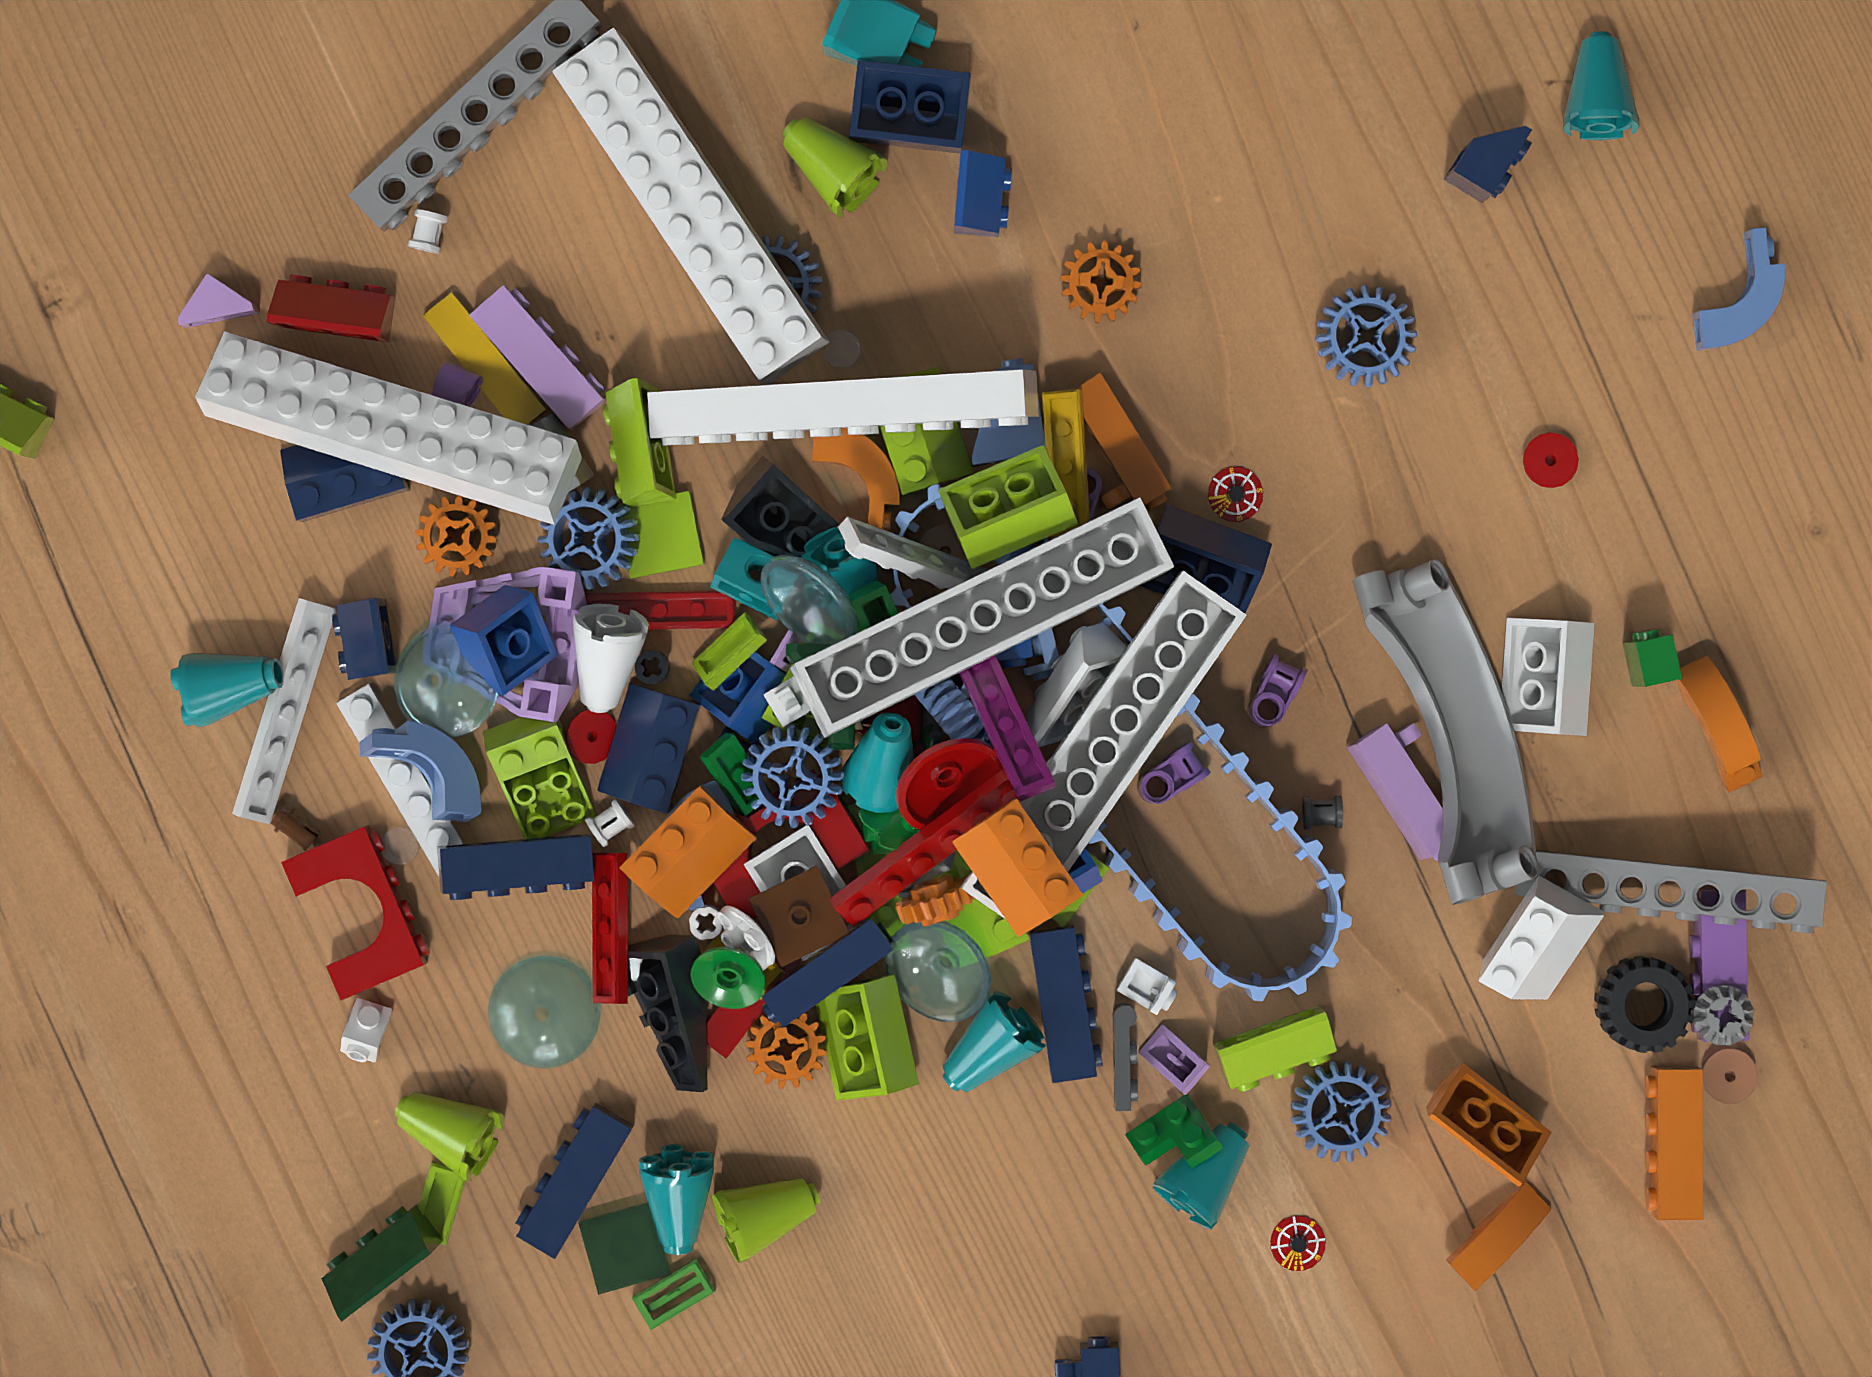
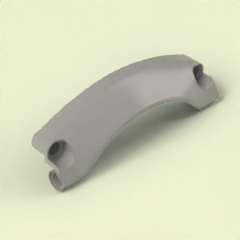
(1483, 783)

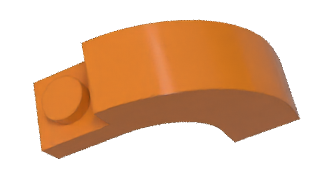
(870, 464)
(1721, 722)

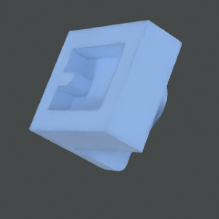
(1044, 646)

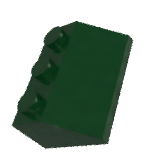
(379, 1260)

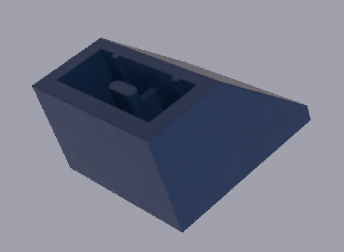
(1485, 161)

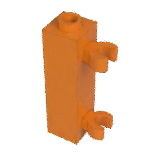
(1121, 447)

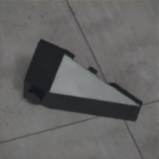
(774, 512)
(671, 1006)

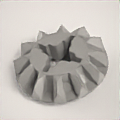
(1716, 999)

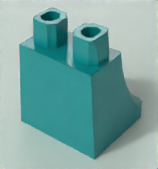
(876, 32)

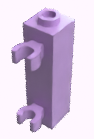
(1401, 786)

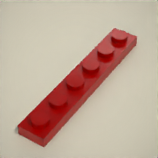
(920, 851)

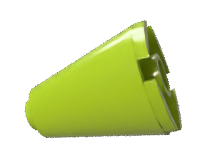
(833, 164)
(451, 1130)
(762, 1214)

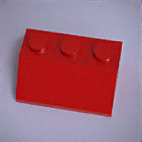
(332, 308)

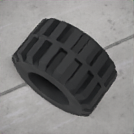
(1675, 1012)

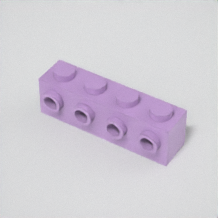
(537, 357)

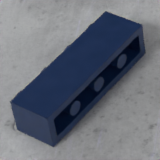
(515, 864)
(1063, 1003)
(574, 1180)

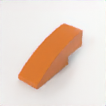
(1499, 1236)

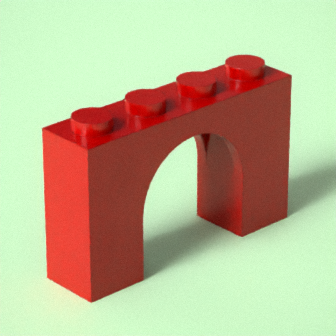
(836, 832)
(360, 859)

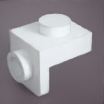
(1147, 987)
(365, 1030)

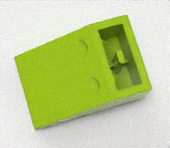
(538, 776)

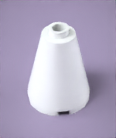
(606, 652)

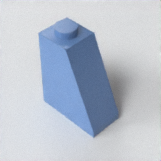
(1005, 442)

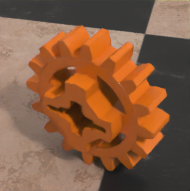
(1083, 281)
(445, 523)
(934, 901)
(790, 1064)

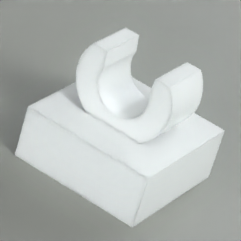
(787, 702)

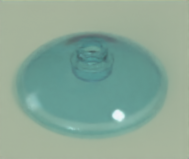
(808, 600)
(458, 700)
(931, 981)
(565, 994)

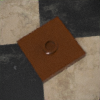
(798, 916)

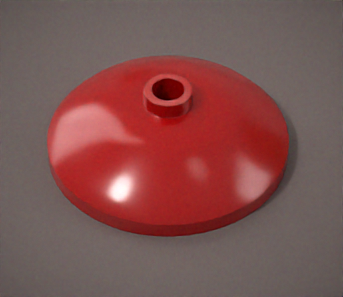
(943, 778)

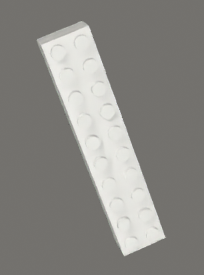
(690, 207)
(848, 404)
(389, 427)
(981, 617)
(1127, 718)

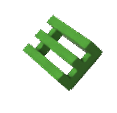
(645, 1310)

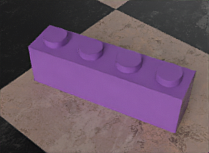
(1718, 954)

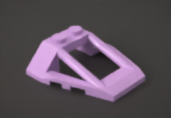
(559, 599)

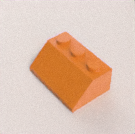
(688, 852)
(1017, 867)
(1488, 1123)

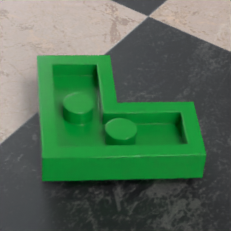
(1173, 1126)

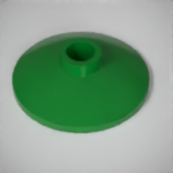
(728, 977)

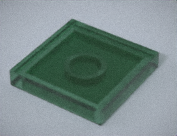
(623, 1248)

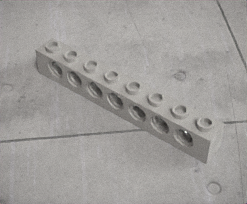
(480, 89)
(1807, 892)

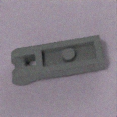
(1123, 1055)

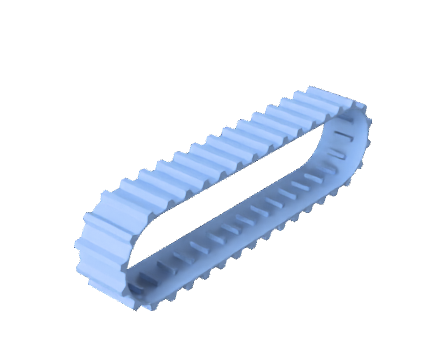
(1259, 789)

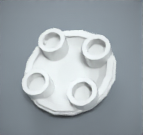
(746, 935)

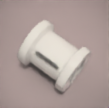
(427, 231)
(604, 834)
(695, 922)

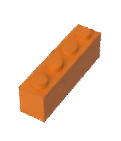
(1675, 1142)

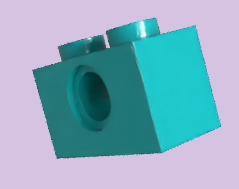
(733, 576)

